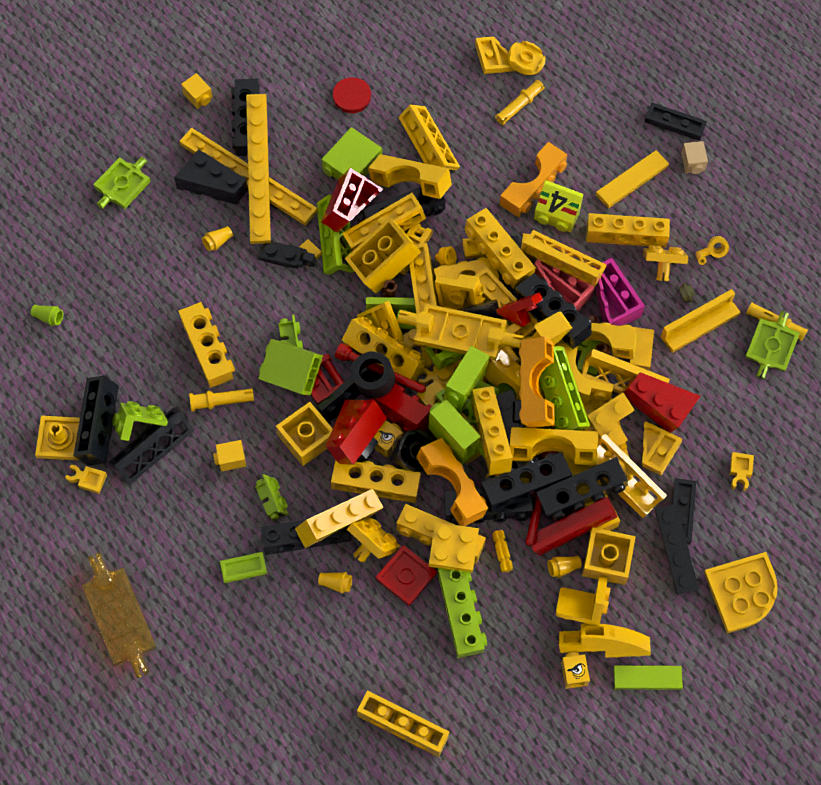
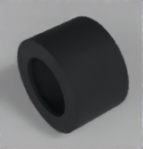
(380, 387)

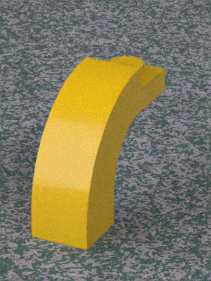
(586, 387)

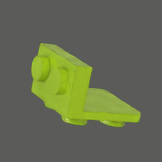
(133, 412)

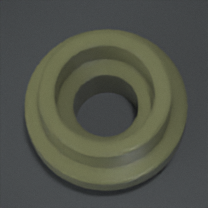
(686, 292)

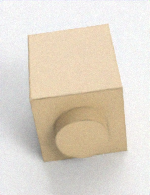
(694, 157)

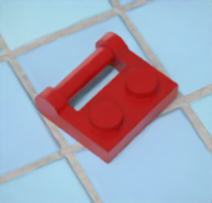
(322, 387)

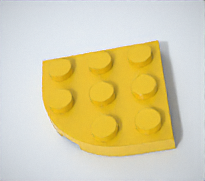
(743, 590)

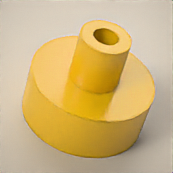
(446, 256)

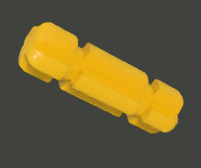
(502, 551)

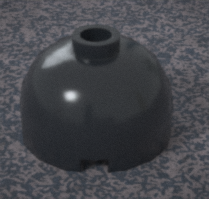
(406, 448)

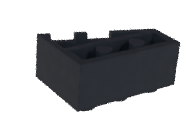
(211, 178)

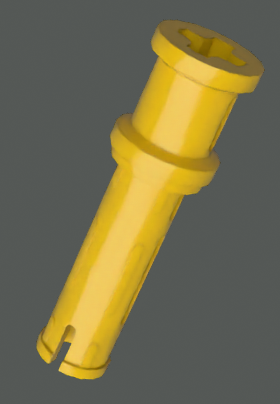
(211, 399)

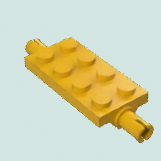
(459, 330)

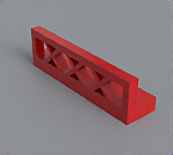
(573, 526)

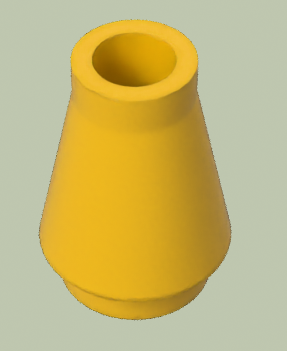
(215, 239)
(563, 565)
(336, 581)

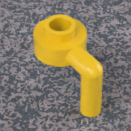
(710, 250)

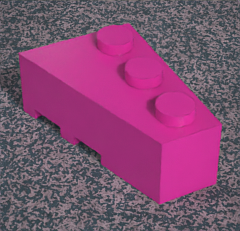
(616, 296)

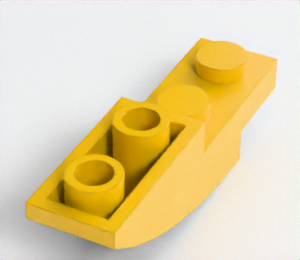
(609, 638)

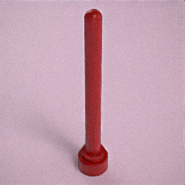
(345, 352)
(535, 517)

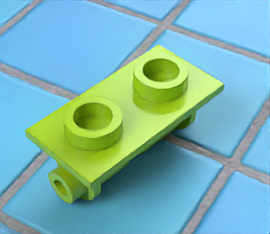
(289, 330)
(277, 504)

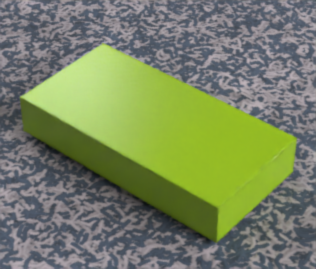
(243, 567)

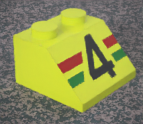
(558, 206)

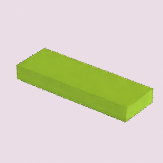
(396, 303)
(648, 677)

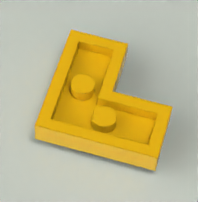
(606, 417)

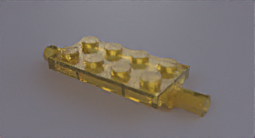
(118, 616)

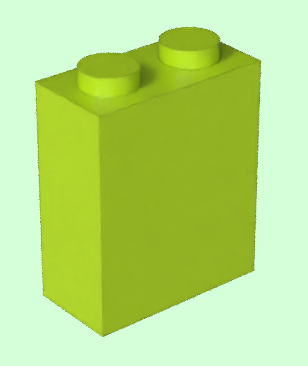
(352, 152)
(290, 367)
(465, 378)
(455, 430)

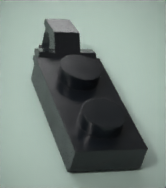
(286, 255)

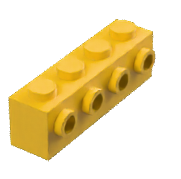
(499, 248)
(421, 525)

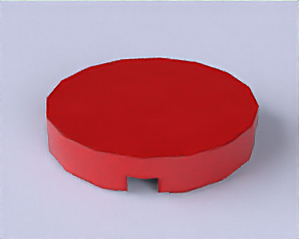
(351, 95)

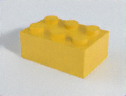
(382, 255)

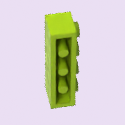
(561, 390)
(461, 612)

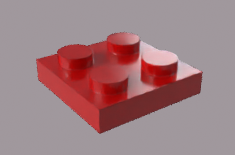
(406, 575)

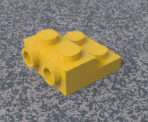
(460, 292)

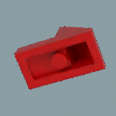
(518, 310)

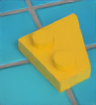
(492, 55)
(384, 317)
(658, 448)

